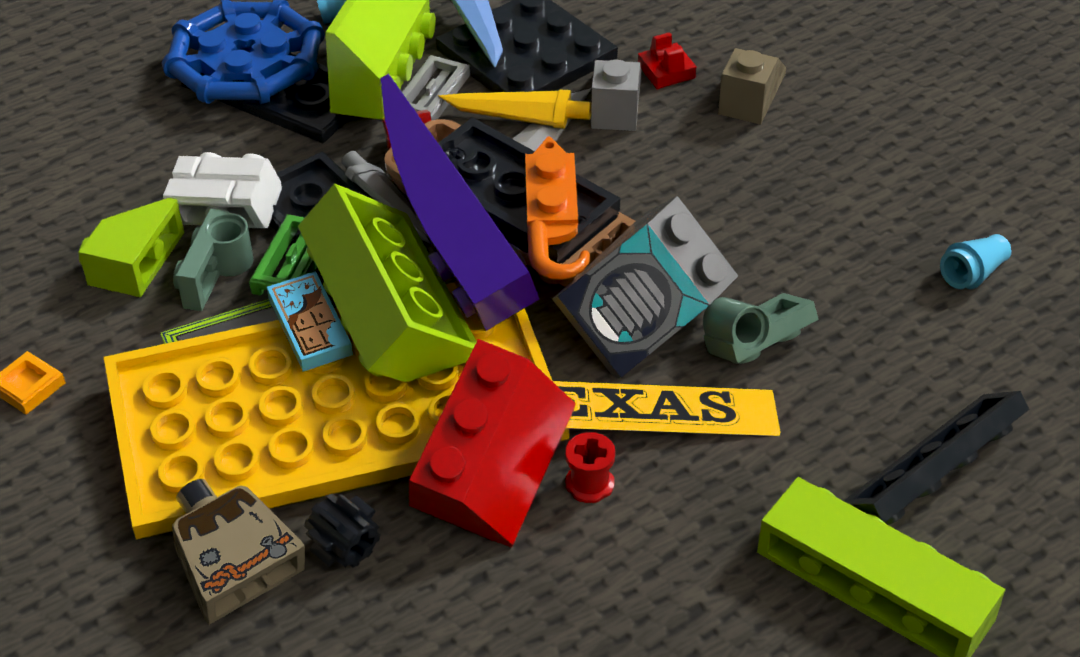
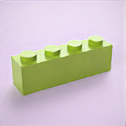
(880, 570)

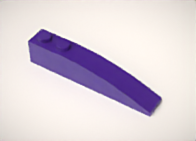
(461, 232)

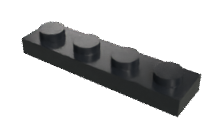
(944, 450)

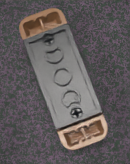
(497, 176)

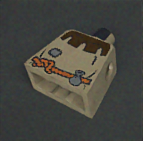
(232, 547)

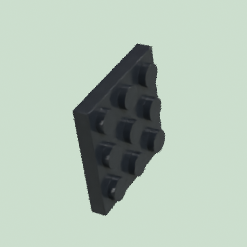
(540, 48)

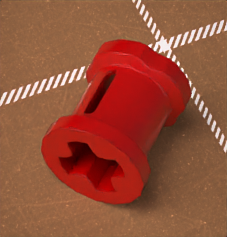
(590, 458)

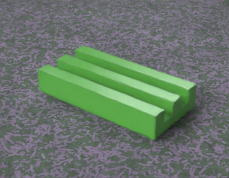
(296, 262)

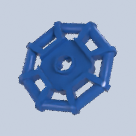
(226, 50)

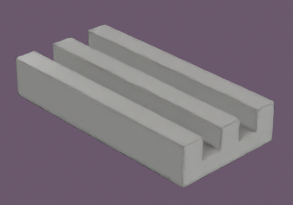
(459, 74)

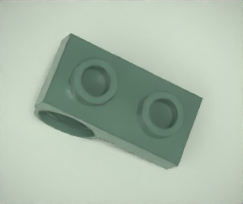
(216, 249)
(756, 325)

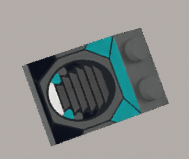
(645, 286)

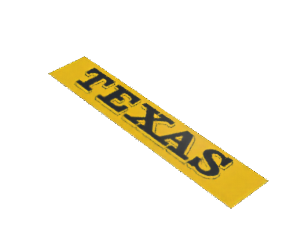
(672, 409)

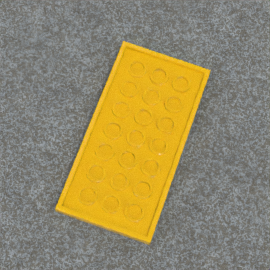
(250, 417)

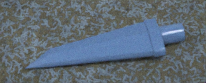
(480, 21)

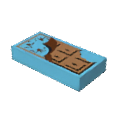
(309, 321)

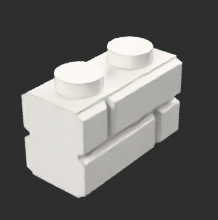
(231, 184)

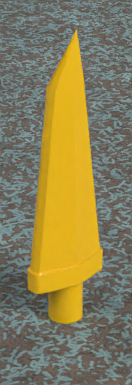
(536, 107)

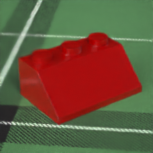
(491, 445)

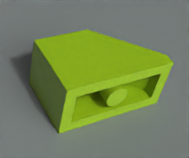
(131, 247)

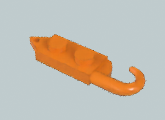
(552, 209)

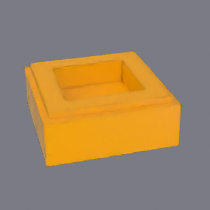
(29, 382)

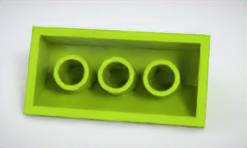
(370, 42)
(385, 287)

